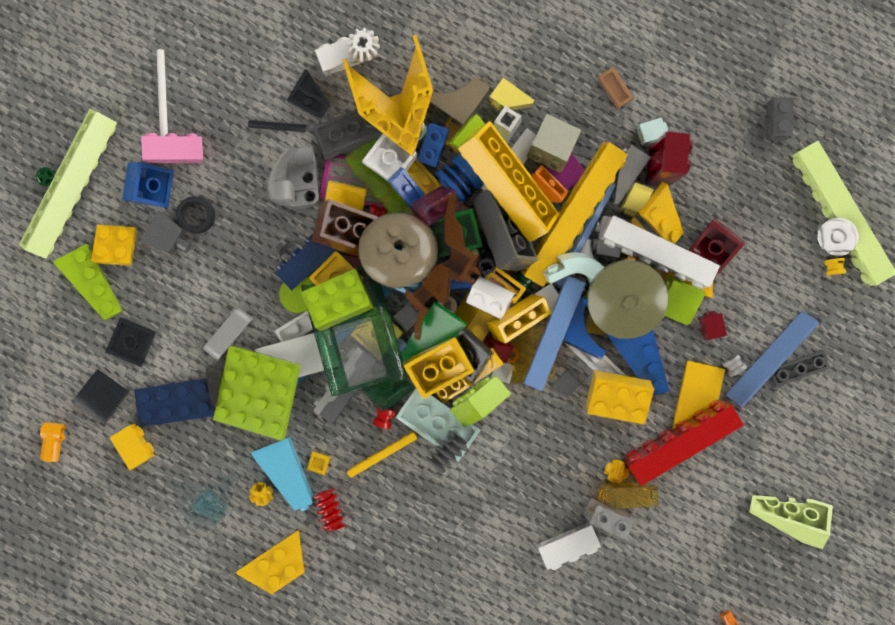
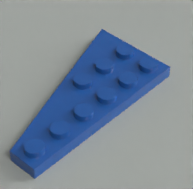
(643, 358)

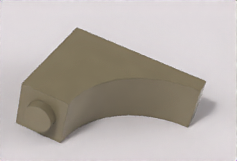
(461, 103)

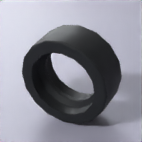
(182, 207)

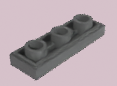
(810, 365)

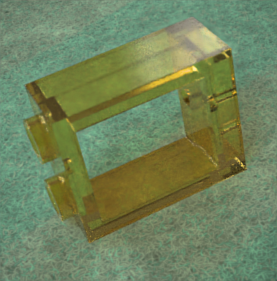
(627, 495)

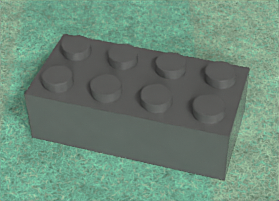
(504, 237)

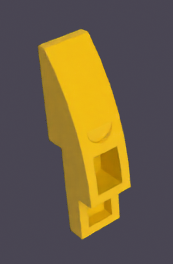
(457, 387)

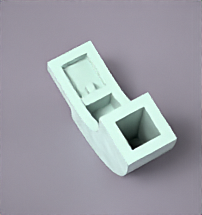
(573, 263)

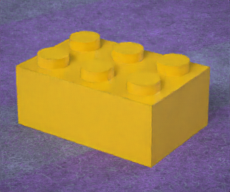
(619, 397)

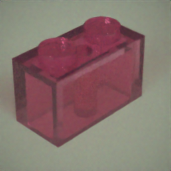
(433, 205)

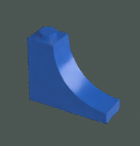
(577, 334)

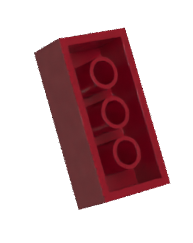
(669, 158)

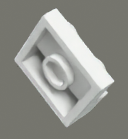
(387, 157)

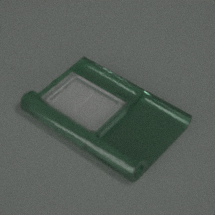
(362, 347)

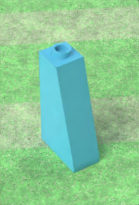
(285, 471)

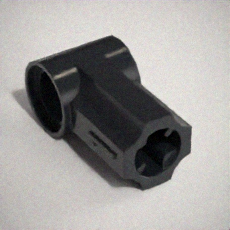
(486, 261)

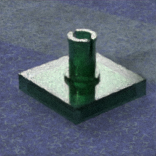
(388, 393)

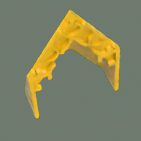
(399, 115)

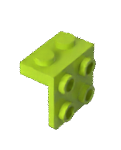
(682, 300)

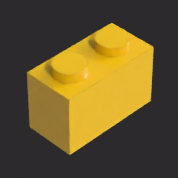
(132, 446)

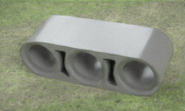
(229, 331)

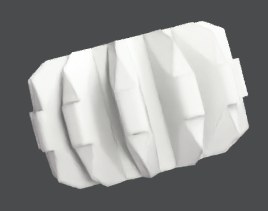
(370, 42)

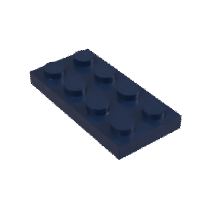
(173, 402)

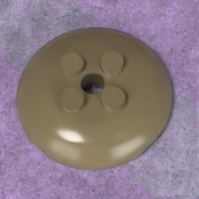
(393, 266)

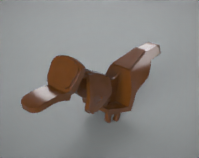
(457, 268)

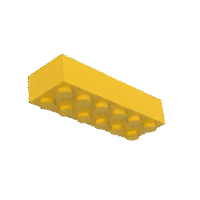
(509, 181)

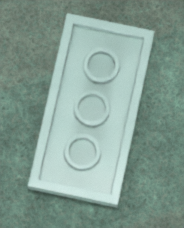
(434, 421)

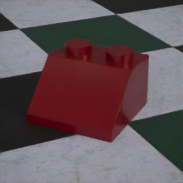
(717, 244)

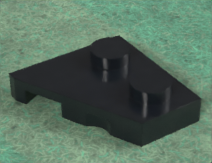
(308, 97)

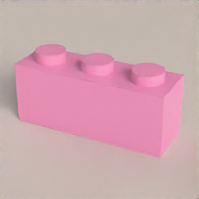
(171, 148)

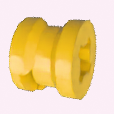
(835, 266)

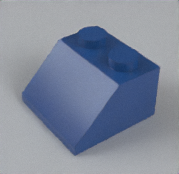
(147, 184)

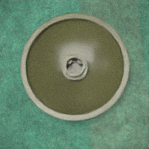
(627, 299)

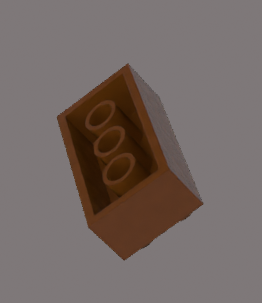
(340, 226)

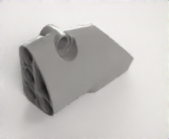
(289, 175)

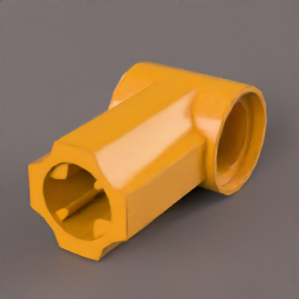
(52, 438)

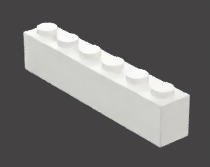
(659, 252)

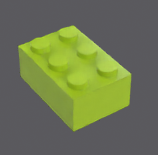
(337, 300)
(479, 400)

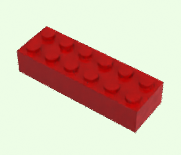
(683, 441)

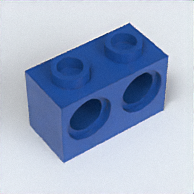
(433, 144)

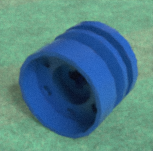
(460, 177)

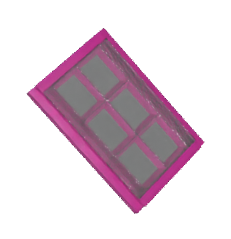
(339, 171)

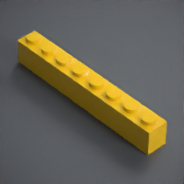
(576, 209)

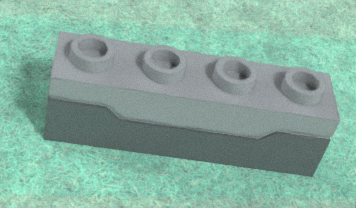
(331, 407)

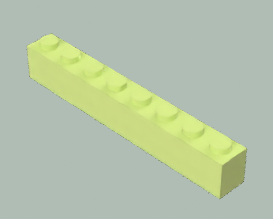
(68, 183)
(837, 202)

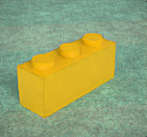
(519, 318)

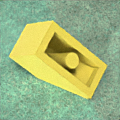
(509, 96)
(635, 199)

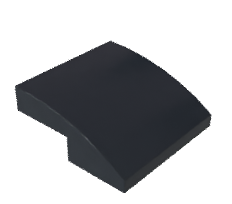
(100, 396)

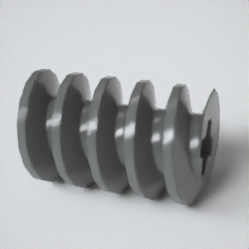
(448, 452)

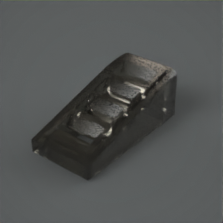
(214, 378)

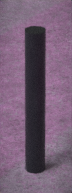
(276, 126)

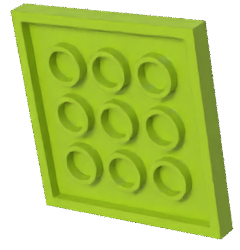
(257, 392)

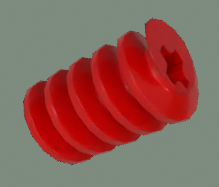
(328, 510)

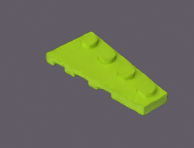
(89, 281)

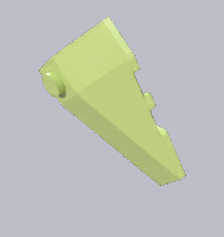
(803, 521)

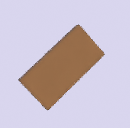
(615, 87)

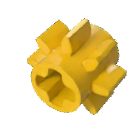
(616, 471)
(261, 494)

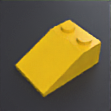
(438, 367)

